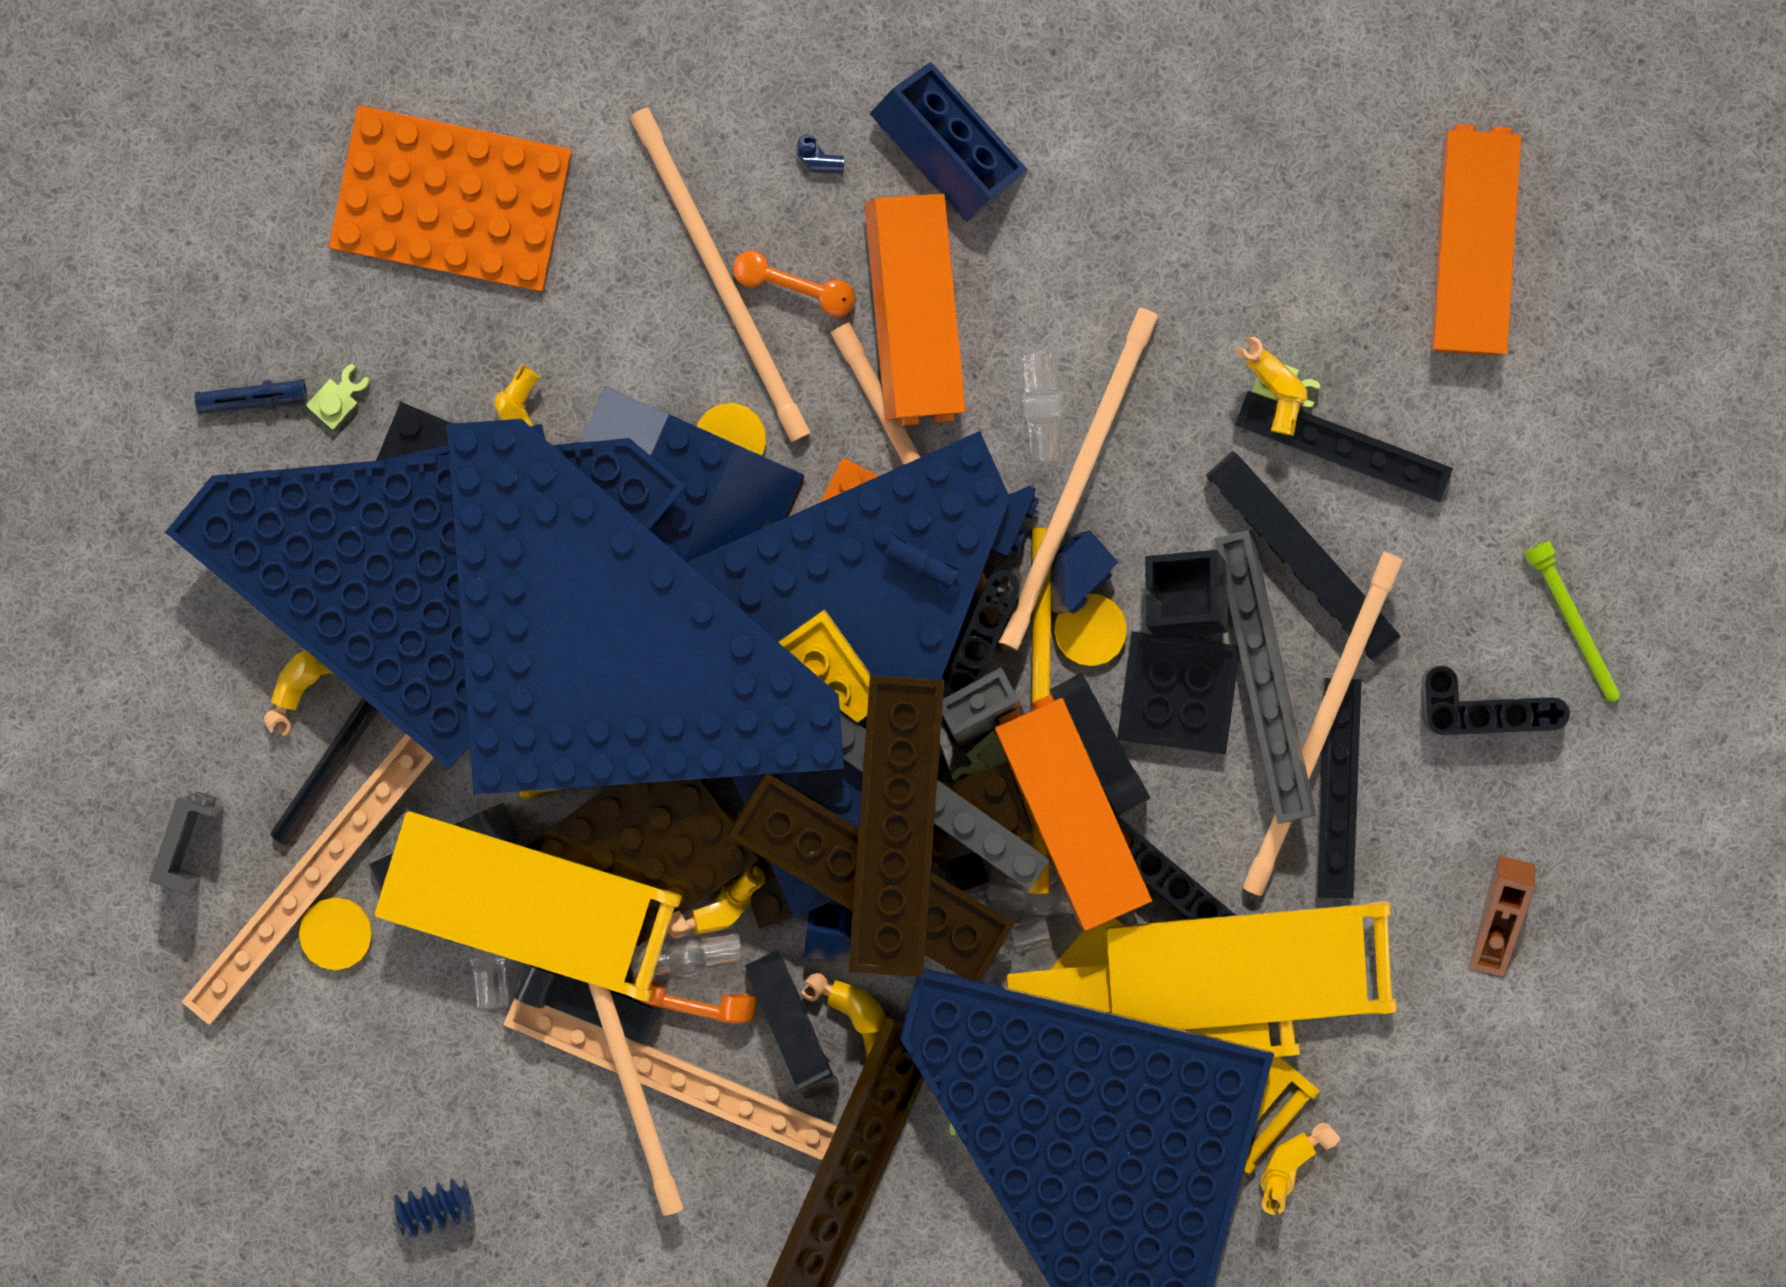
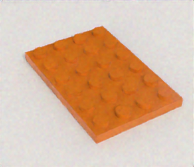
(450, 198)

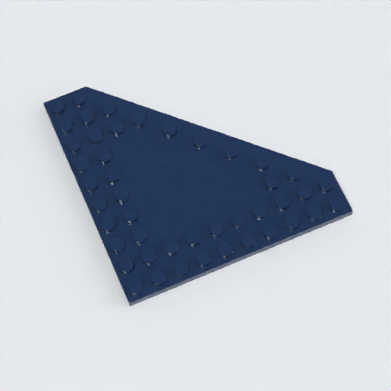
(367, 568)
(887, 614)
(602, 645)
(1092, 1127)

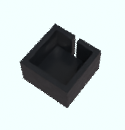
(1190, 593)

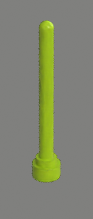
(1543, 560)

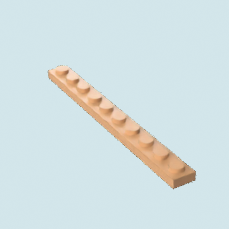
(308, 879)
(678, 1079)

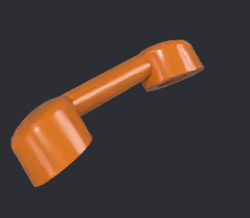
(752, 270)
(732, 1008)

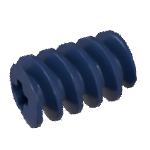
(434, 1208)

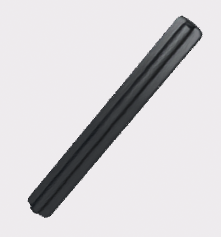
(323, 772)

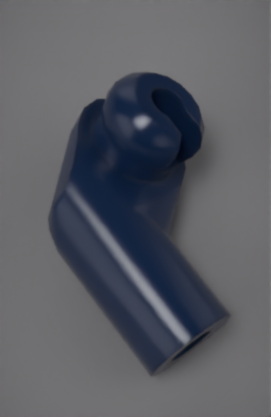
(815, 158)

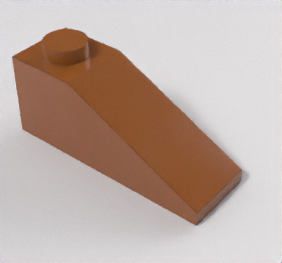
(1503, 915)

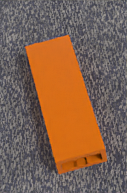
(1476, 241)
(915, 308)
(1071, 812)

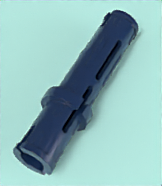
(293, 392)

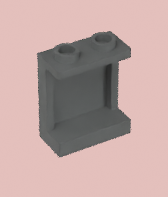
(975, 708)
(176, 839)

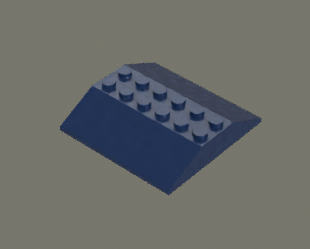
(727, 485)

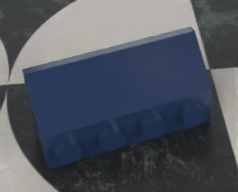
(948, 141)

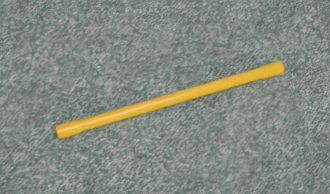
(1041, 684)

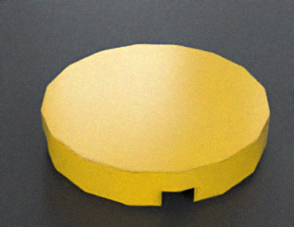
(736, 425)
(1093, 632)
(335, 933)

